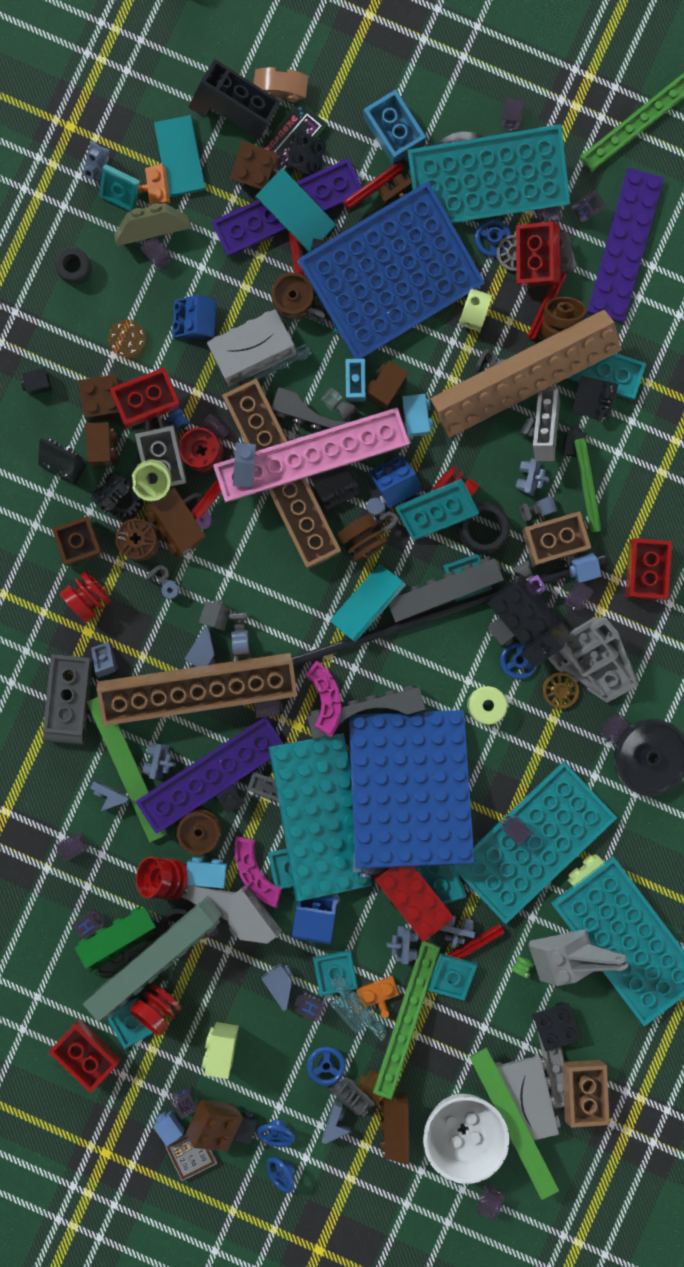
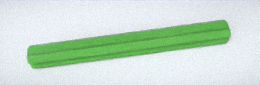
(587, 484)

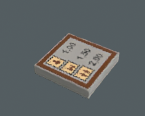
(188, 1159)

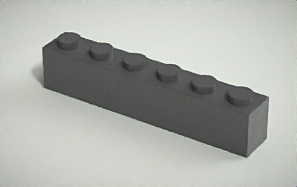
(446, 589)

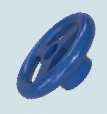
(487, 234)
(505, 667)
(326, 1059)
(276, 1131)
(283, 1172)

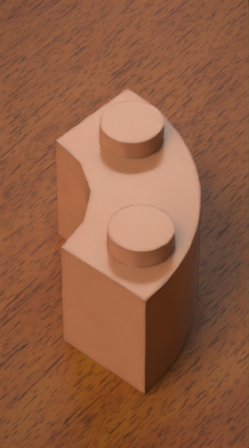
(284, 85)

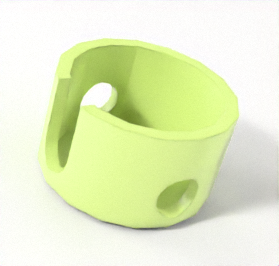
(475, 310)
(151, 491)
(476, 709)

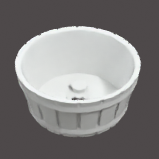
(471, 1155)

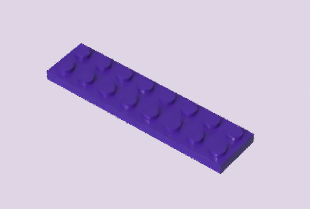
(256, 224)
(625, 244)
(209, 775)

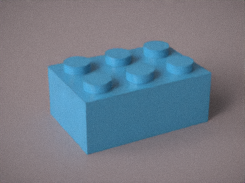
(394, 126)

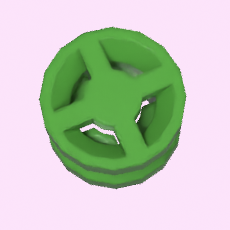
(523, 966)

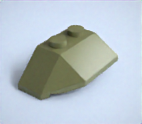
(149, 223)

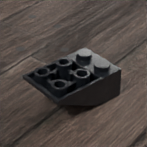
(60, 460)

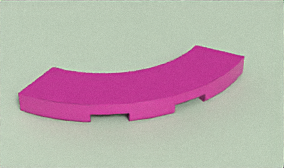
(330, 698)
(251, 874)

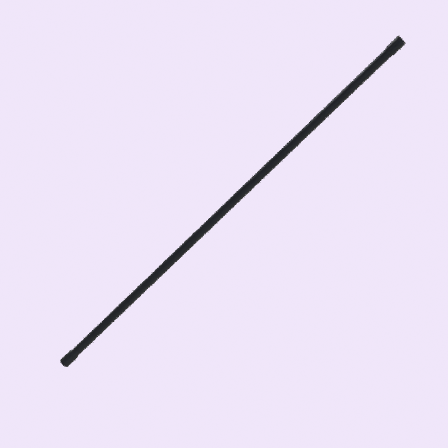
(420, 619)

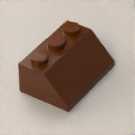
(175, 524)
(395, 1128)

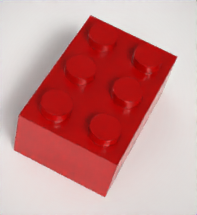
(538, 254)
(145, 398)
(648, 569)
(84, 1055)

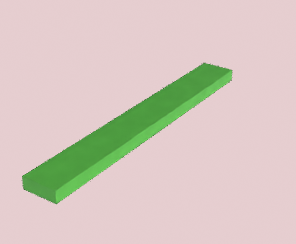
(634, 125)
(125, 766)
(406, 1020)
(516, 1126)

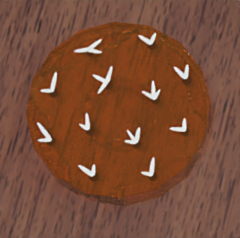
(126, 338)

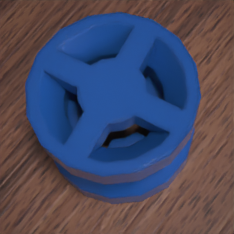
(178, 420)

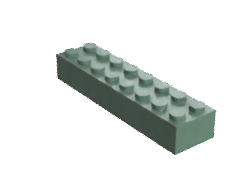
(153, 960)

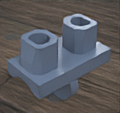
(95, 161)
(534, 477)
(160, 762)
(465, 930)
(400, 945)

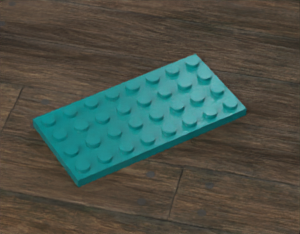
(495, 173)
(317, 815)
(563, 823)
(626, 924)

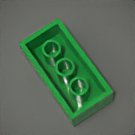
(116, 939)

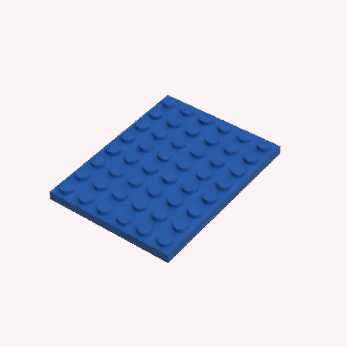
(391, 271)
(410, 789)

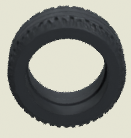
(504, 525)

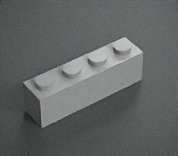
(546, 424)

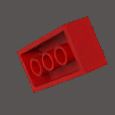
(414, 900)

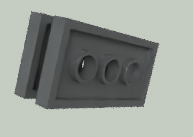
(64, 718)

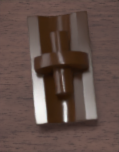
(403, 187)

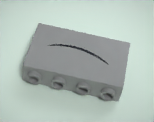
(252, 347)
(530, 1093)

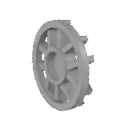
(510, 253)

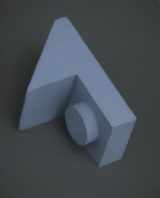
(104, 659)
(113, 796)
(334, 1128)

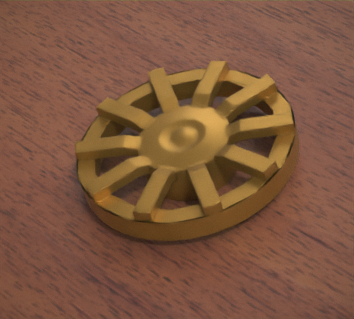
(560, 690)

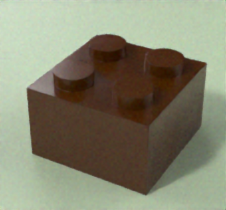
(255, 165)
(387, 386)
(97, 398)
(101, 445)
(77, 541)
(214, 1125)

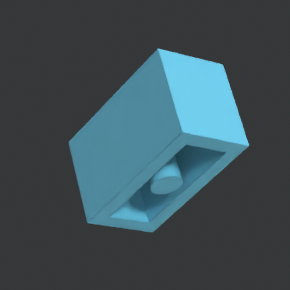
(355, 380)
(416, 415)
(206, 873)

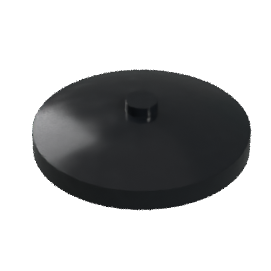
(650, 757)

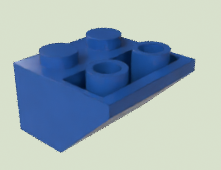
(194, 318)
(395, 481)
(315, 919)

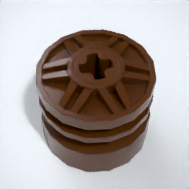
(362, 537)
(146, 547)

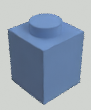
(585, 568)
(168, 1127)

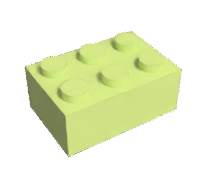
(220, 1050)

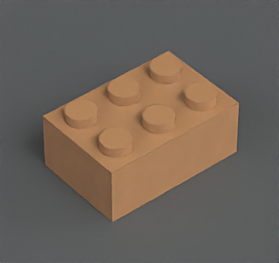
(556, 538)
(585, 1093)

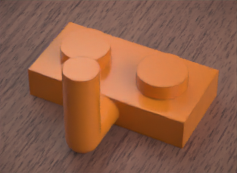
(156, 185)
(377, 993)

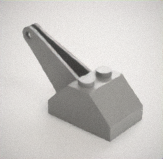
(163, 446)
(241, 909)
(571, 957)

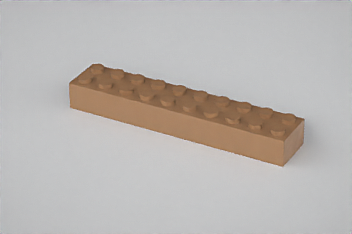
(526, 373)
(295, 499)
(196, 689)

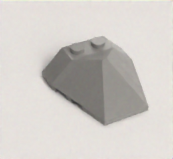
(597, 659)

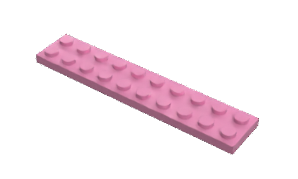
(317, 453)

